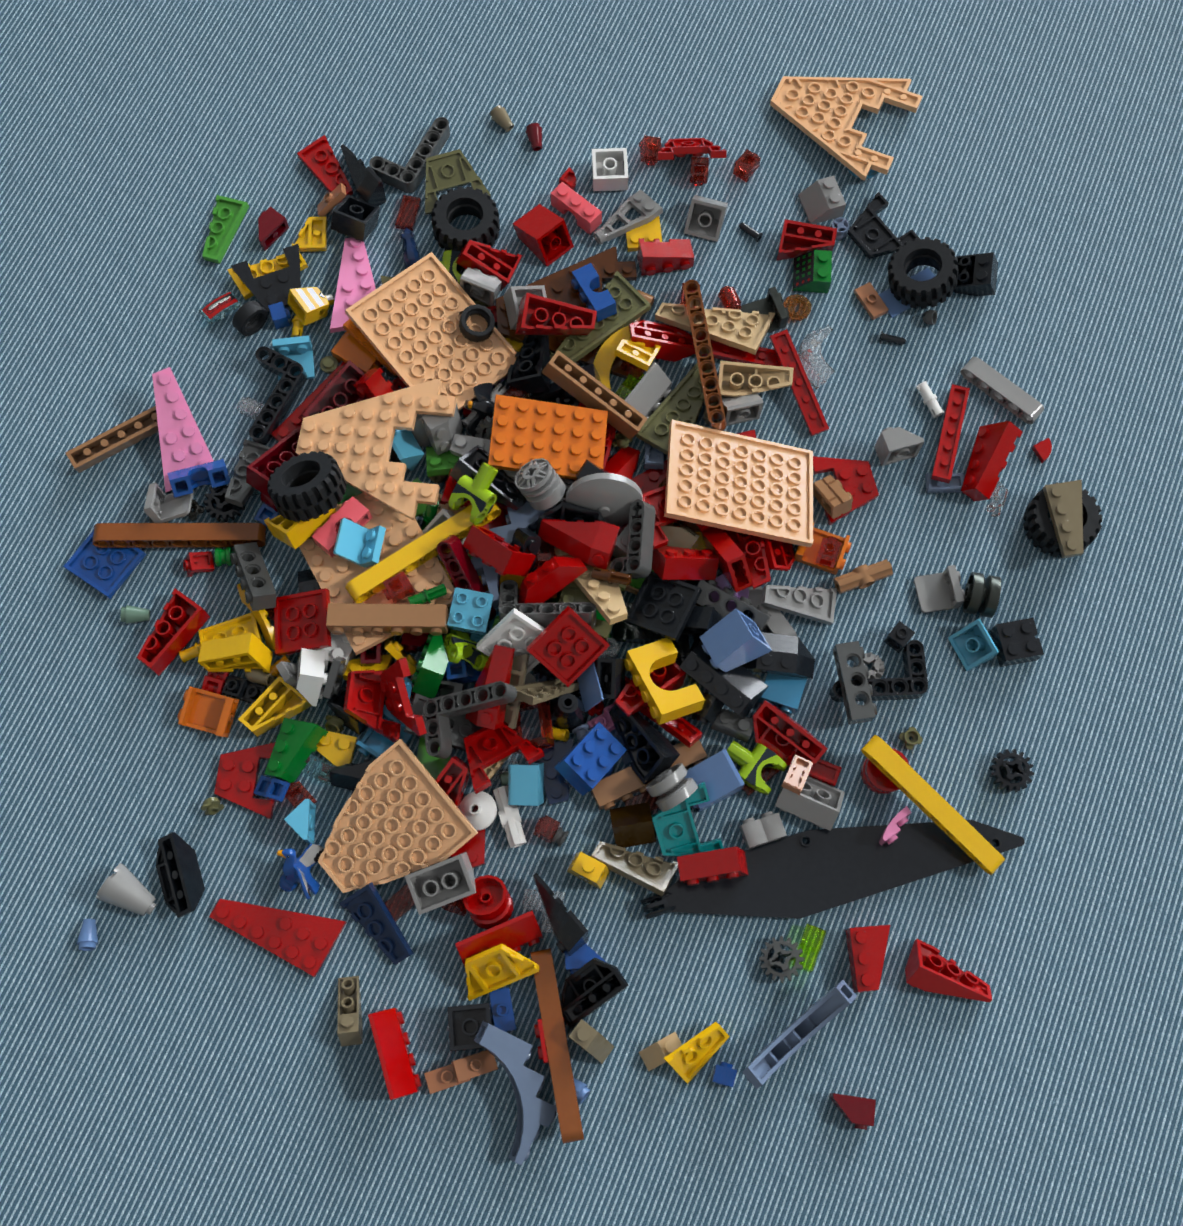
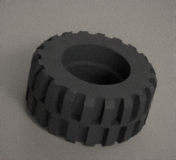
(464, 202)
(920, 253)
(306, 486)
(1043, 532)

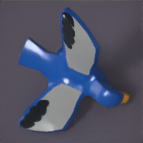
(298, 869)

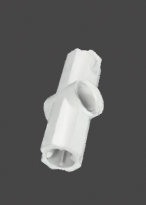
(509, 818)

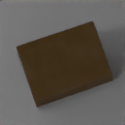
(632, 825)

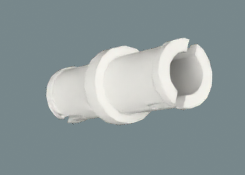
(930, 399)

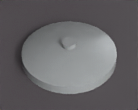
(605, 493)

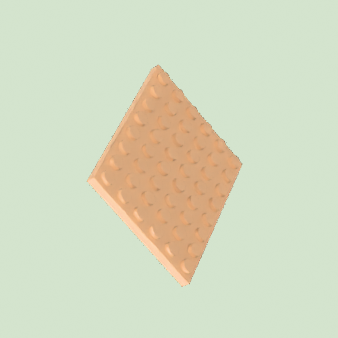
(419, 336)
(739, 484)
(337, 571)

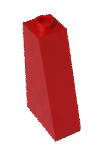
(731, 558)

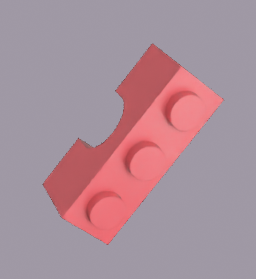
(586, 214)
(326, 535)

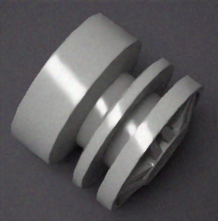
(540, 484)

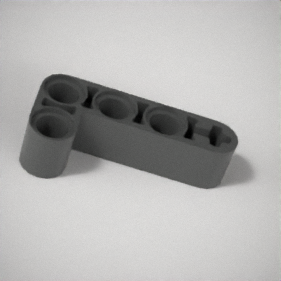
(640, 542)

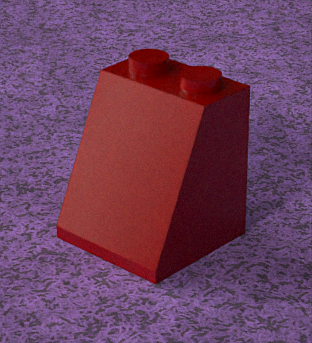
(544, 234)

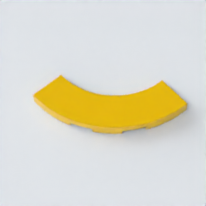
(606, 357)
(260, 616)

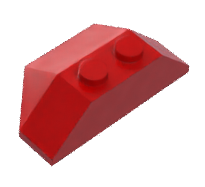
(673, 341)
(779, 554)
(550, 578)
(785, 735)

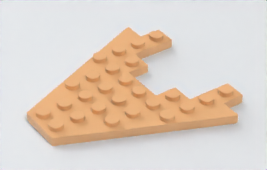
(829, 107)
(363, 437)

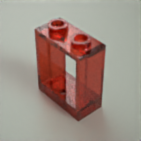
(545, 723)

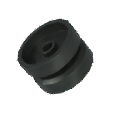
(982, 594)

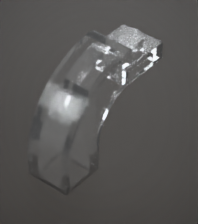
(811, 358)

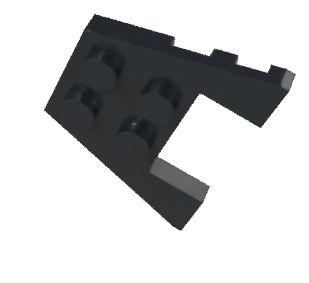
(873, 235)
(276, 285)

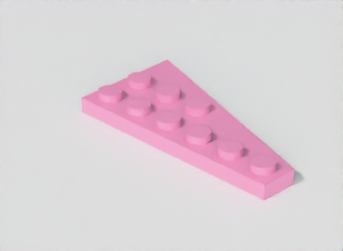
(353, 283)
(179, 435)

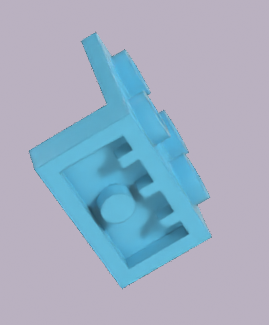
(299, 350)
(359, 543)
(470, 611)

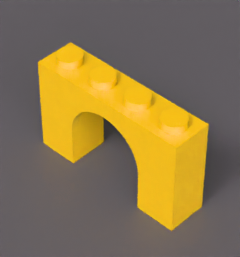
(663, 704)

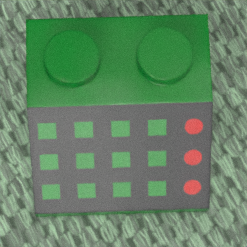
(812, 271)

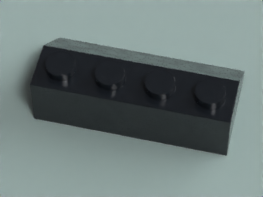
(736, 688)

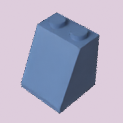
(734, 641)
(719, 777)

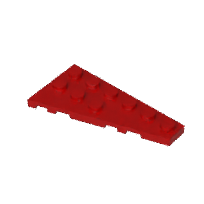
(290, 935)

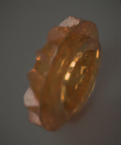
(804, 306)

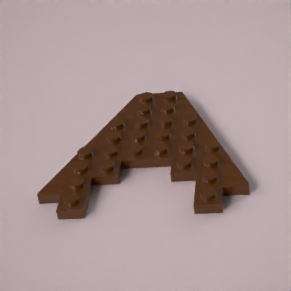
(559, 288)

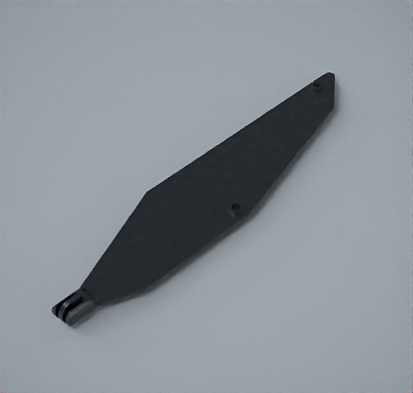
(830, 871)

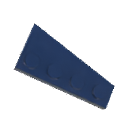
(375, 917)

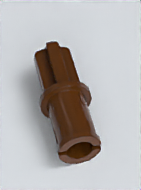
(611, 576)

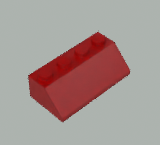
(512, 933)
(394, 1053)

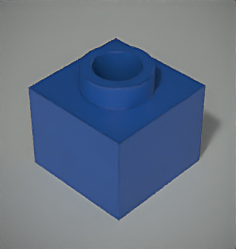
(280, 315)
(724, 1074)

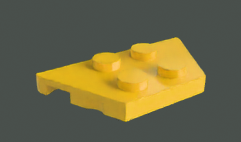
(496, 969)

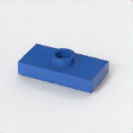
(502, 1009)

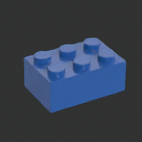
(590, 758)

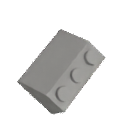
(650, 391)
(816, 803)
(442, 883)

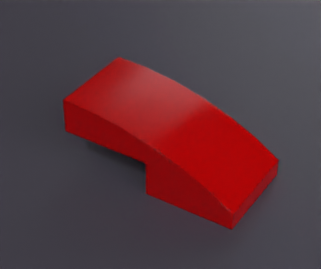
(215, 681)

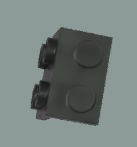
(773, 304)

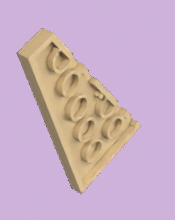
(725, 325)
(604, 595)

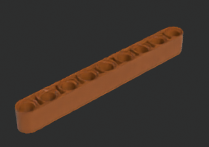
(703, 347)
(177, 535)
(557, 1047)

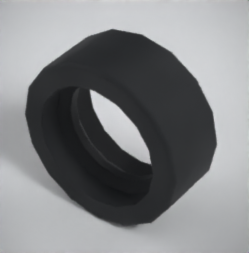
(481, 311)
(250, 318)

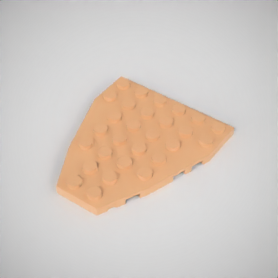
(393, 824)

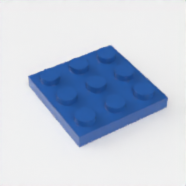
(103, 567)

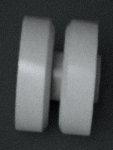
(671, 787)

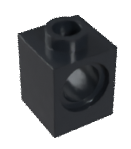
(899, 637)

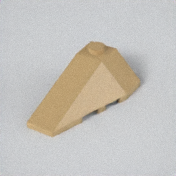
(743, 379)

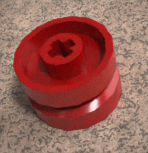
(875, 779)
(490, 903)

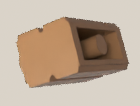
(832, 496)

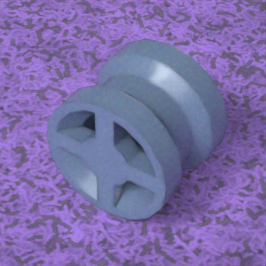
(843, 224)

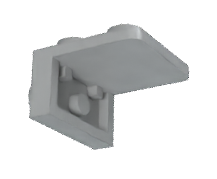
(164, 507)
(939, 590)

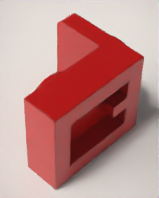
(198, 562)

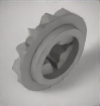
(878, 665)

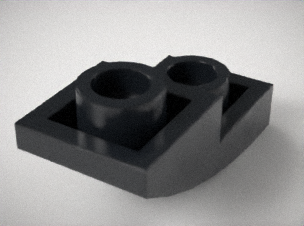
(242, 689)

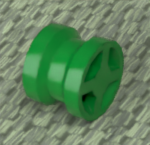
(223, 556)

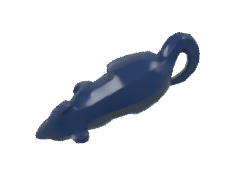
(410, 248)

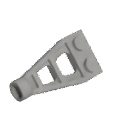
(642, 204)

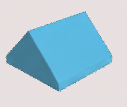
(407, 448)
(973, 645)
(526, 784)
(303, 820)

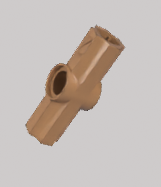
(863, 576)

